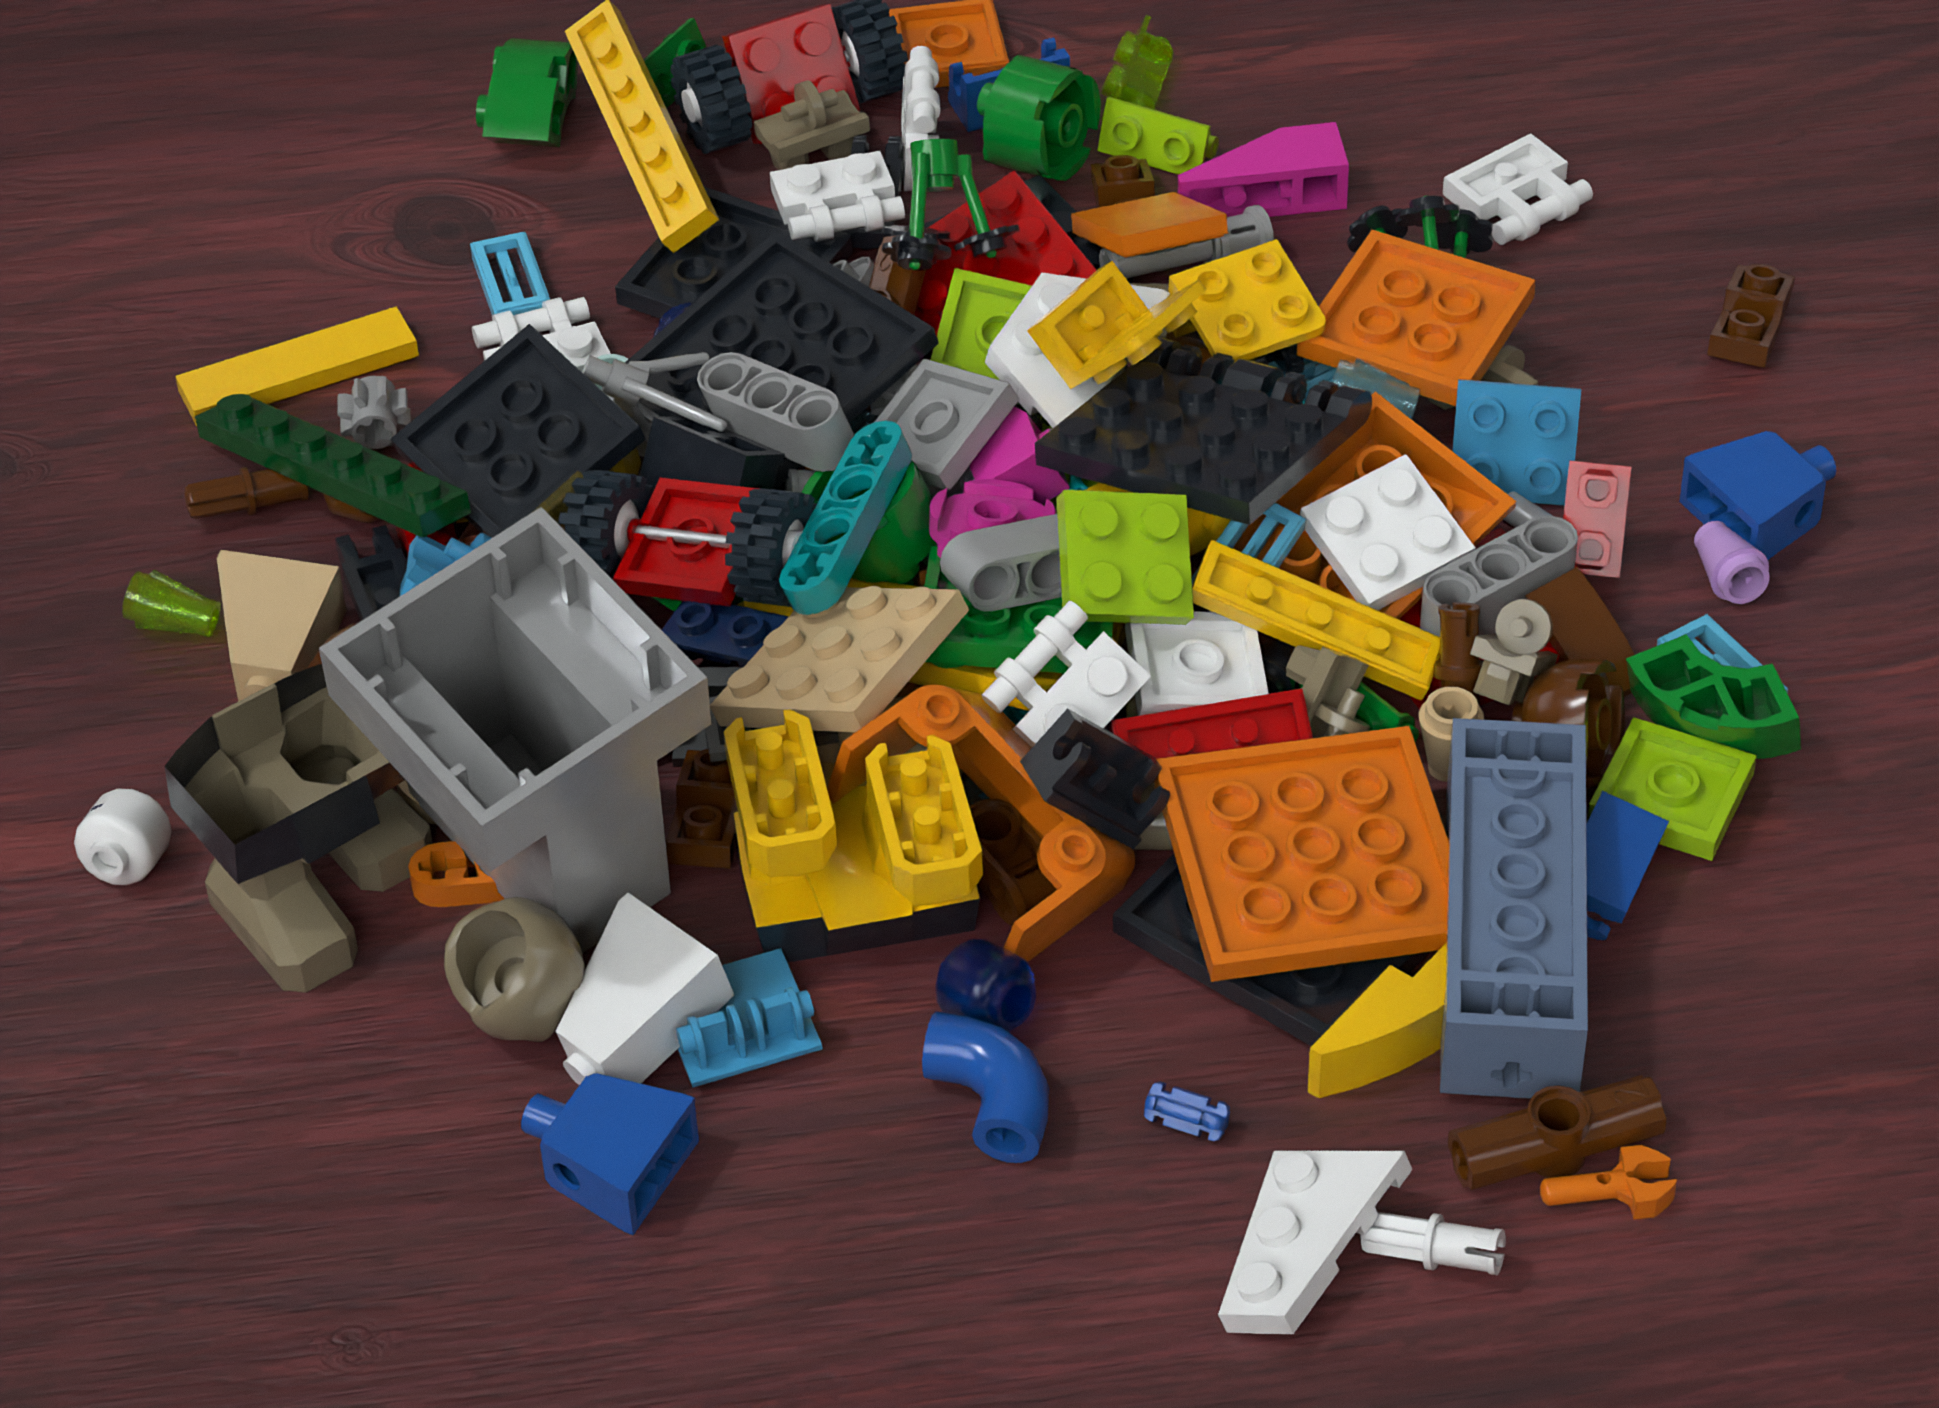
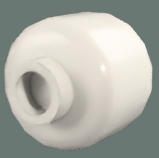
(122, 836)

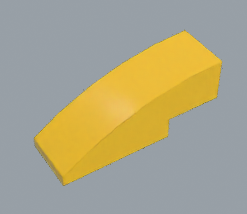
(1382, 1031)

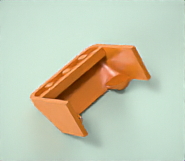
(1073, 856)

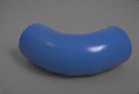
(1001, 1072)

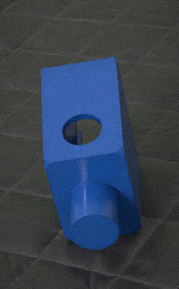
(1758, 488)
(613, 1145)

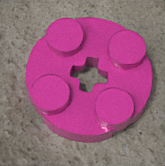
(982, 506)

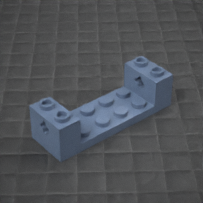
(1515, 909)

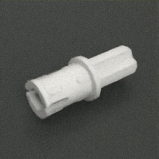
(1435, 1242)

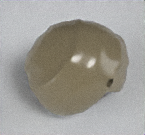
(514, 968)

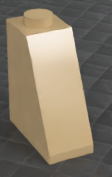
(276, 615)

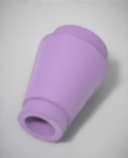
(1732, 564)

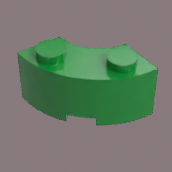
(528, 92)
(1714, 700)

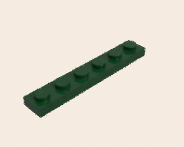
(333, 465)

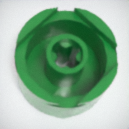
(1039, 117)
(901, 535)

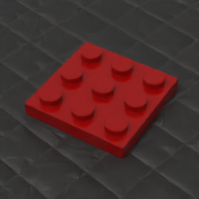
(1034, 250)

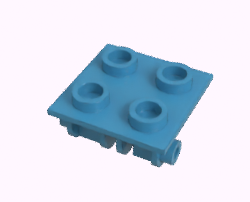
(1518, 436)
(755, 1028)

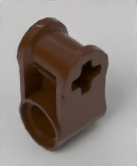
(1009, 860)

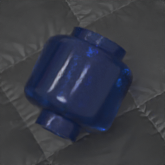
(986, 984)

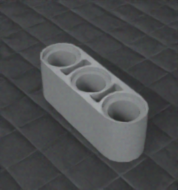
(776, 410)
(1006, 564)
(1501, 571)

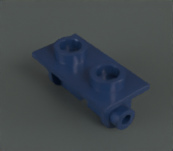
(720, 631)

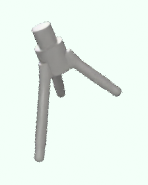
(628, 384)

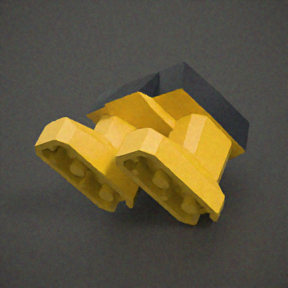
(855, 873)

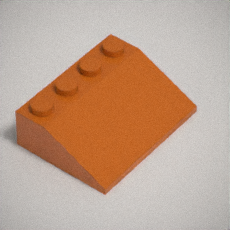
(1384, 437)

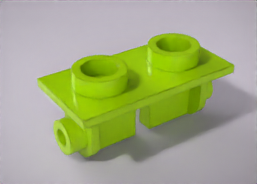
(1158, 137)

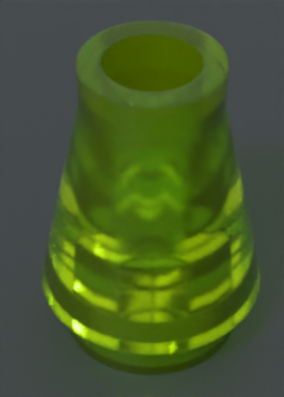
(167, 605)

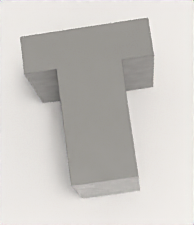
(529, 718)

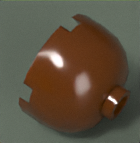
(1579, 695)

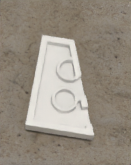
(1299, 1229)

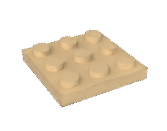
(841, 661)

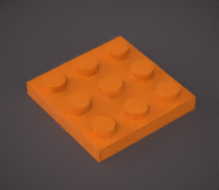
(1419, 314)

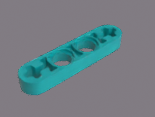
(819, 571)

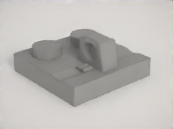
(948, 418)

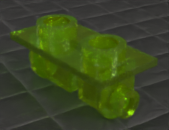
(1142, 67)

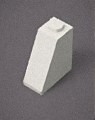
(637, 994)

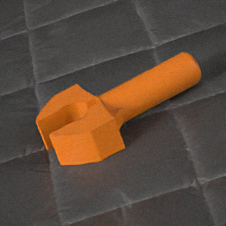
(1621, 1183)

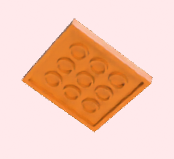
(1308, 852)

